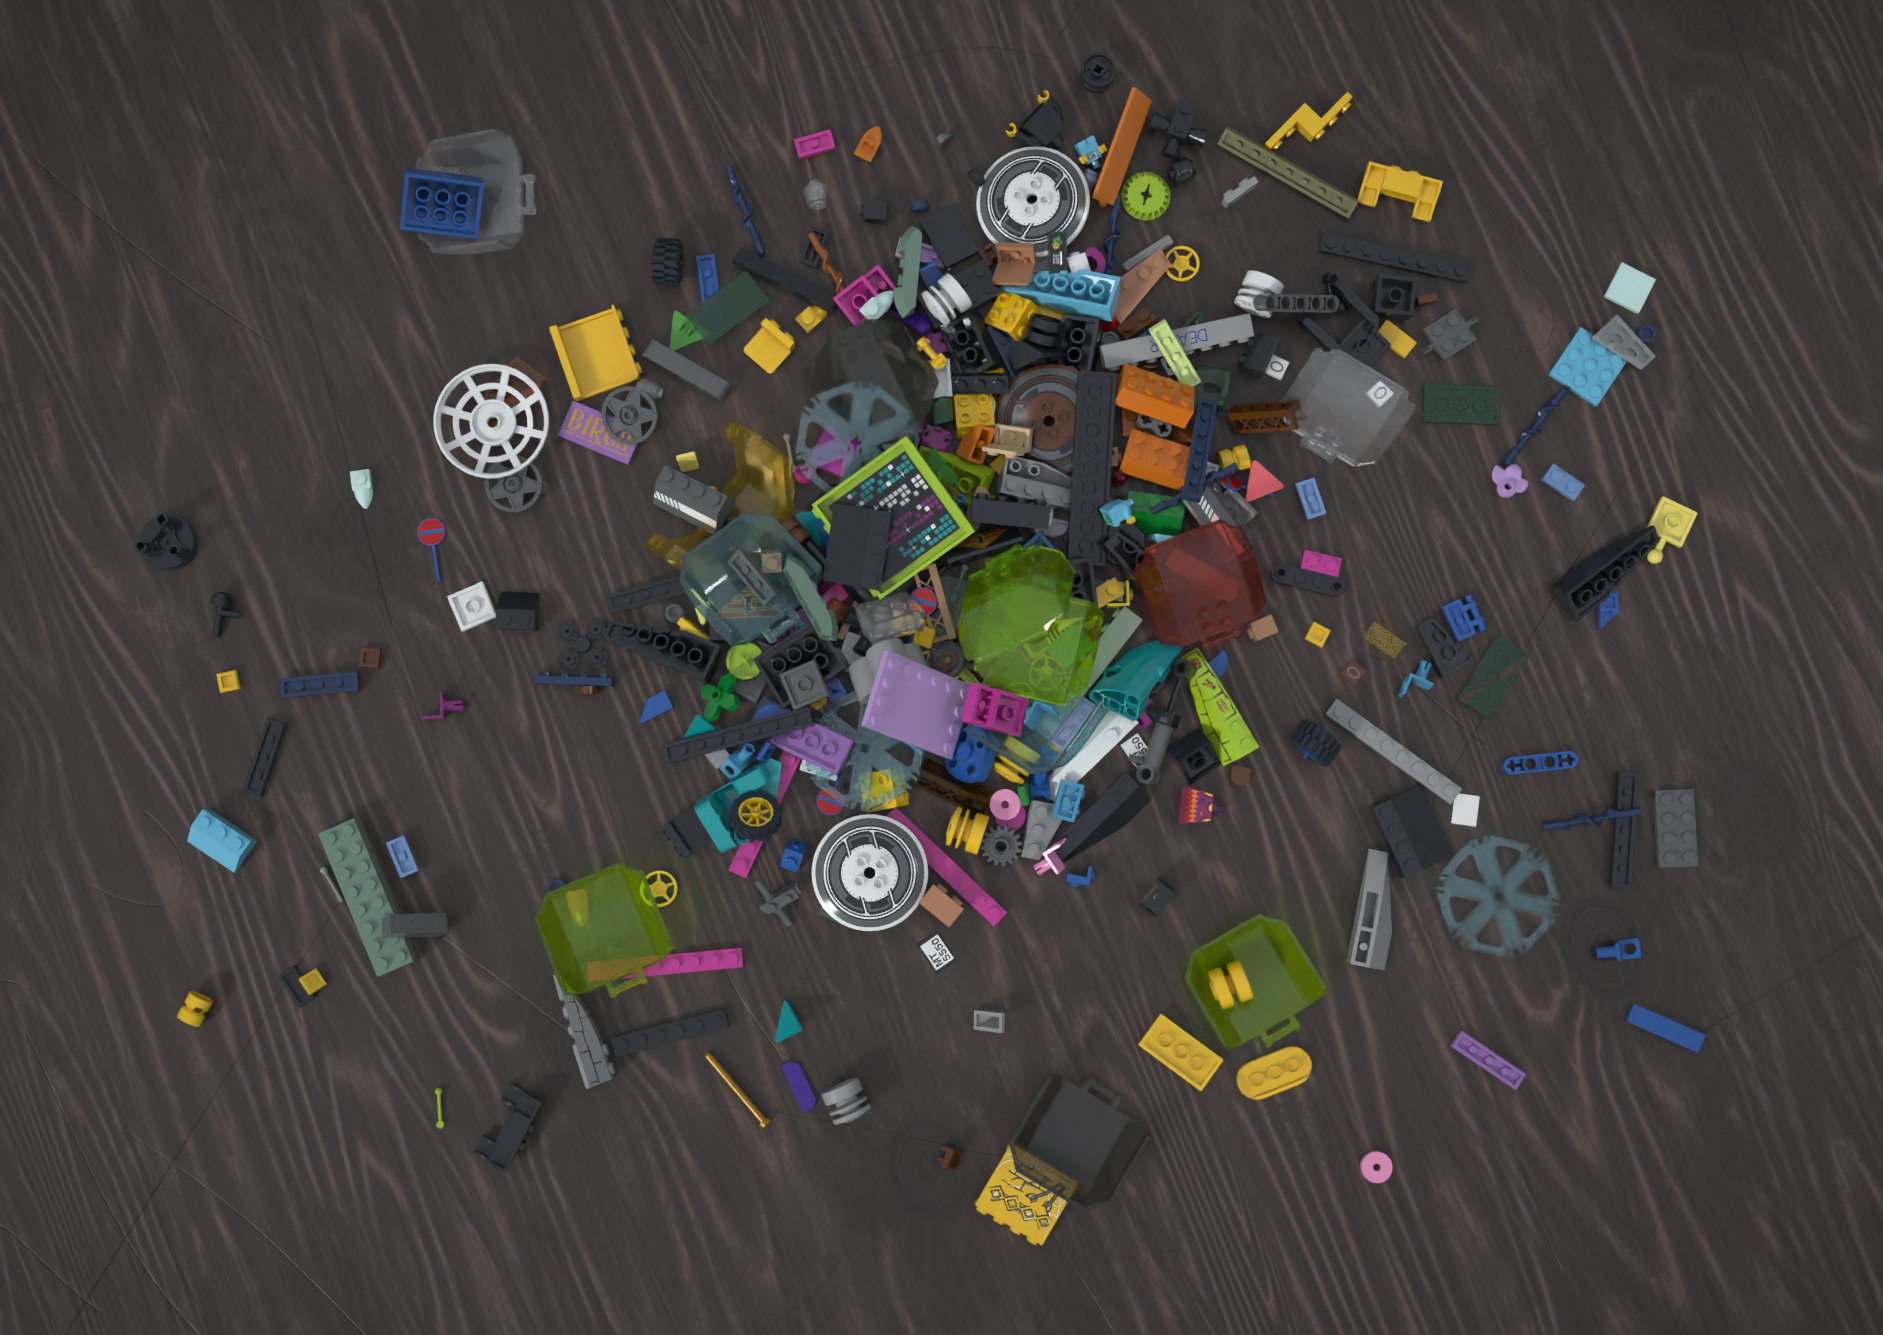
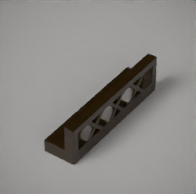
(940, 776)

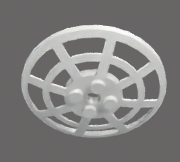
(483, 413)

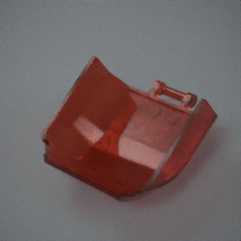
(1200, 585)

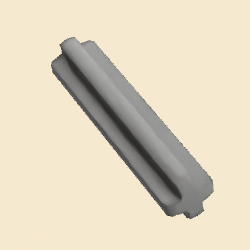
(1161, 244)

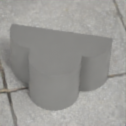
(865, 669)

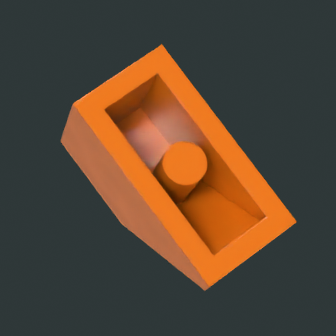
(972, 442)

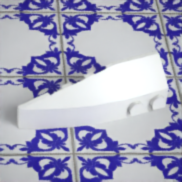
(1103, 739)

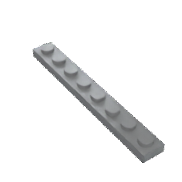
(1393, 751)

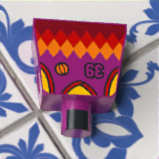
(1197, 806)

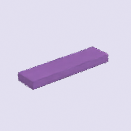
(1488, 1060)

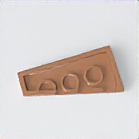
(1138, 282)

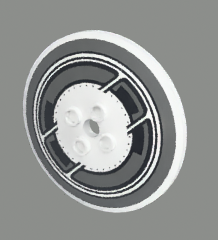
(1036, 171)
(898, 868)

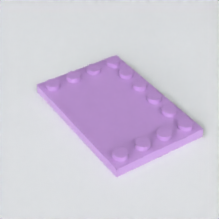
(916, 705)

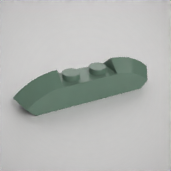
(910, 250)
(806, 591)

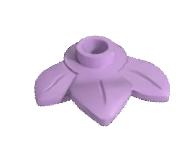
(1511, 478)

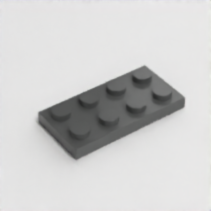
(1675, 828)

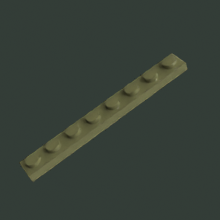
(1288, 172)

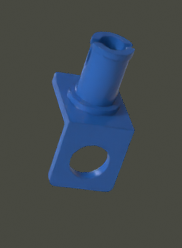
(1039, 786)
(1618, 951)

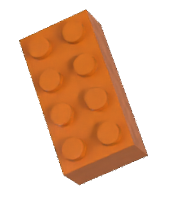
(1154, 396)
(1155, 459)

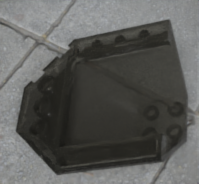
(878, 353)

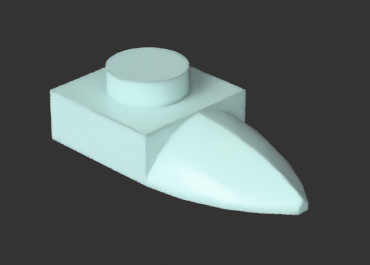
(877, 305)
(362, 486)

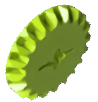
(1133, 200)

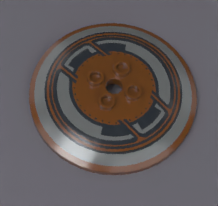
(1033, 397)

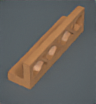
(942, 605)

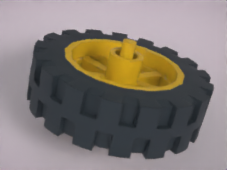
(753, 802)

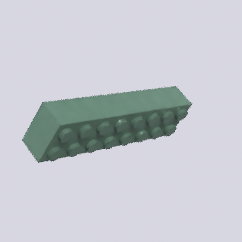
(366, 894)

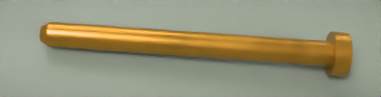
(738, 1090)

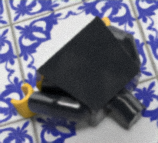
(1041, 125)

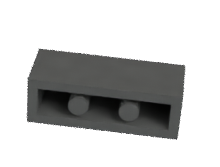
(414, 925)

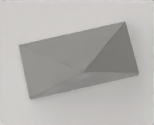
(989, 1020)

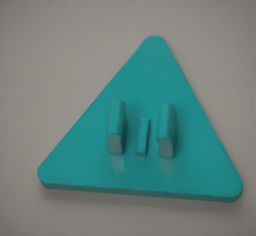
(811, 523)
(699, 727)
(788, 1023)

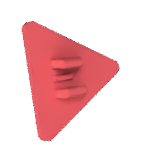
(1260, 482)

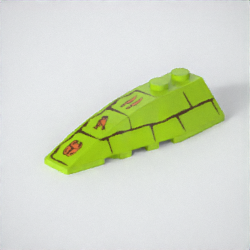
(1218, 714)

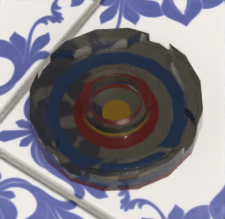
(947, 658)

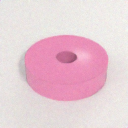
(1005, 813)
(1368, 1162)

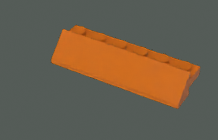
(1122, 148)

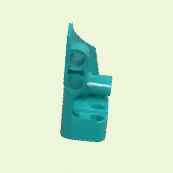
(1132, 677)
(715, 807)

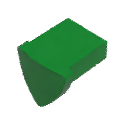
(1023, 793)

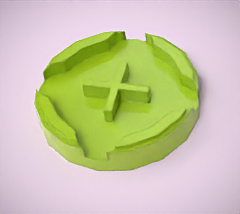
(740, 661)

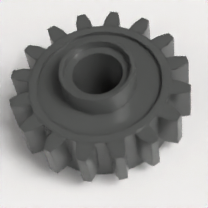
(997, 853)

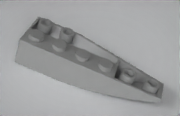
(1034, 481)
(1372, 919)

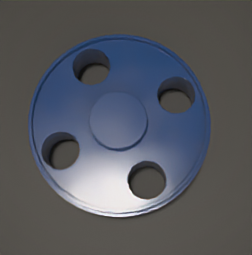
(970, 759)

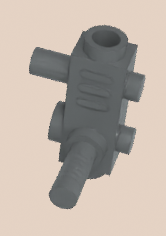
(777, 900)

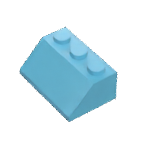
(220, 839)

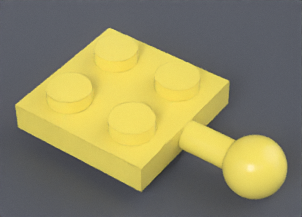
(1672, 526)

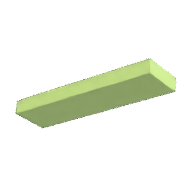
(1174, 354)

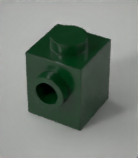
(943, 411)

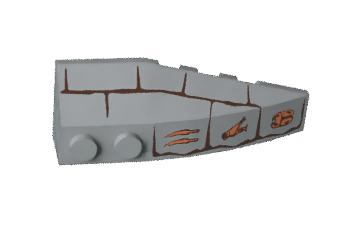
(588, 1045)

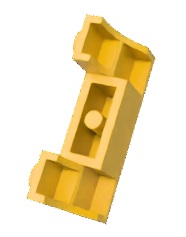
(1401, 185)

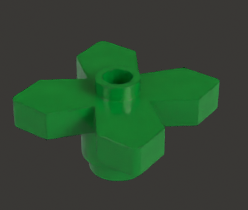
(720, 697)

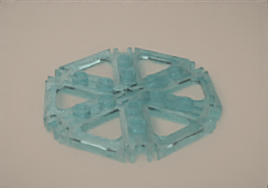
(841, 430)
(863, 767)
(1484, 892)

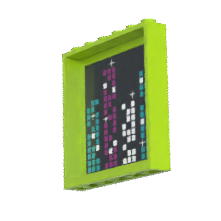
(923, 512)

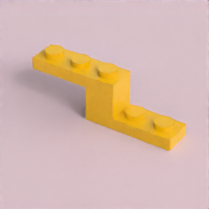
(1308, 122)

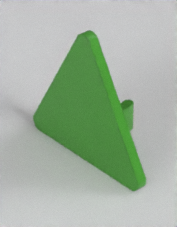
(682, 332)
(941, 468)

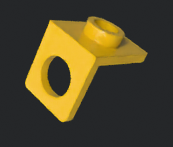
(1128, 596)

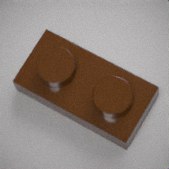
(1137, 324)

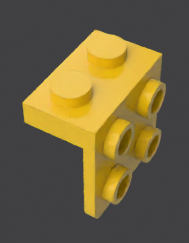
(1011, 314)
(770, 346)
(972, 410)
(881, 785)

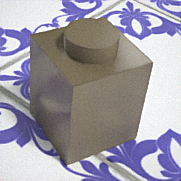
(771, 561)

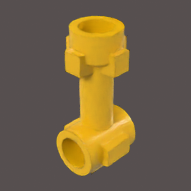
(937, 361)

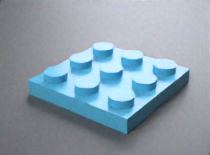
(1587, 367)

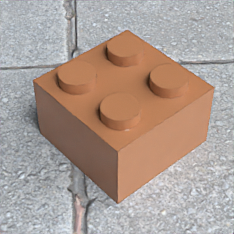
(941, 904)

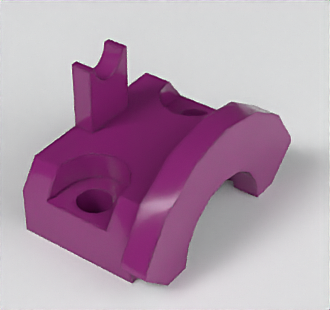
(1096, 256)
(936, 345)
(936, 438)

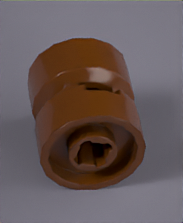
(800, 534)

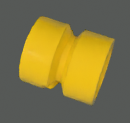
(1238, 455)
(189, 1012)

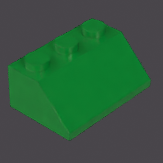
(1164, 523)

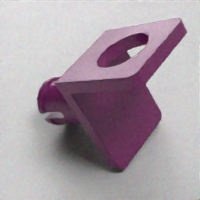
(445, 705)

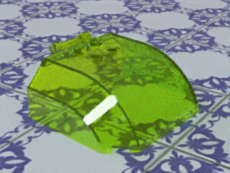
(1013, 601)
(1055, 665)
(603, 930)
(1277, 973)

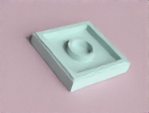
(1629, 288)

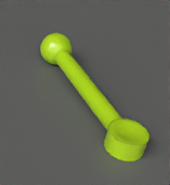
(440, 1124)

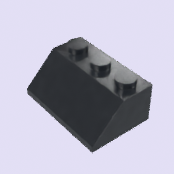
(971, 344)

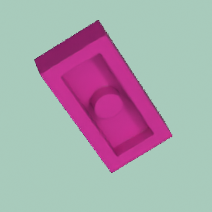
(814, 144)
(1321, 563)

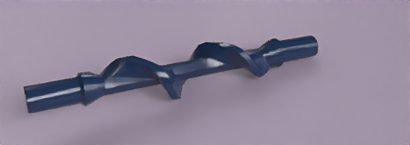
(746, 208)
(1109, 243)
(1536, 427)
(1211, 476)
(1594, 820)

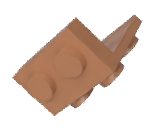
(1015, 263)

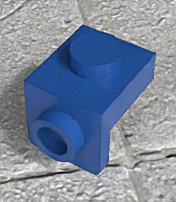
(793, 855)
(1076, 880)

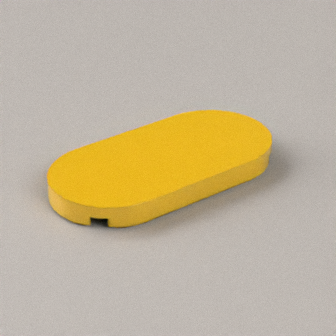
(1274, 1072)

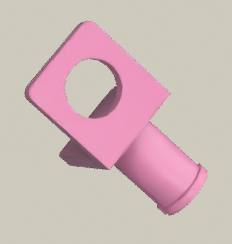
(1051, 859)

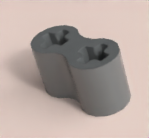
(1153, 426)

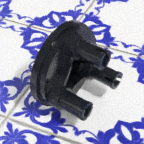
(168, 542)

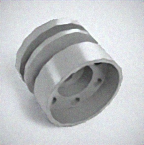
(846, 1101)

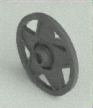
(629, 415)
(513, 487)

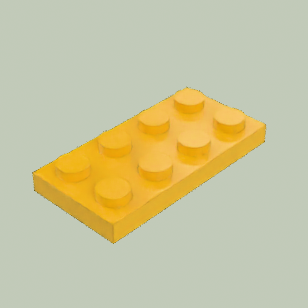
(1180, 1052)

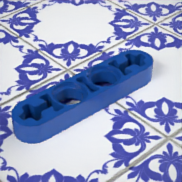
(1539, 762)

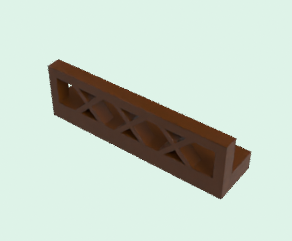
(1260, 413)

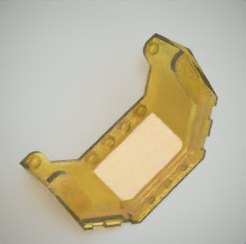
(757, 487)

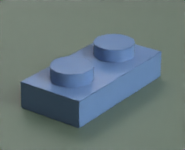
(1563, 482)
(1310, 498)
(402, 856)

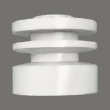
(1257, 283)
(946, 299)

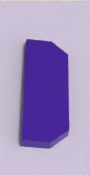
(915, 320)
(799, 1085)

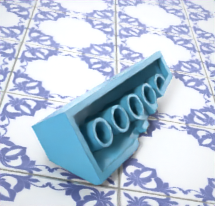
(1077, 293)

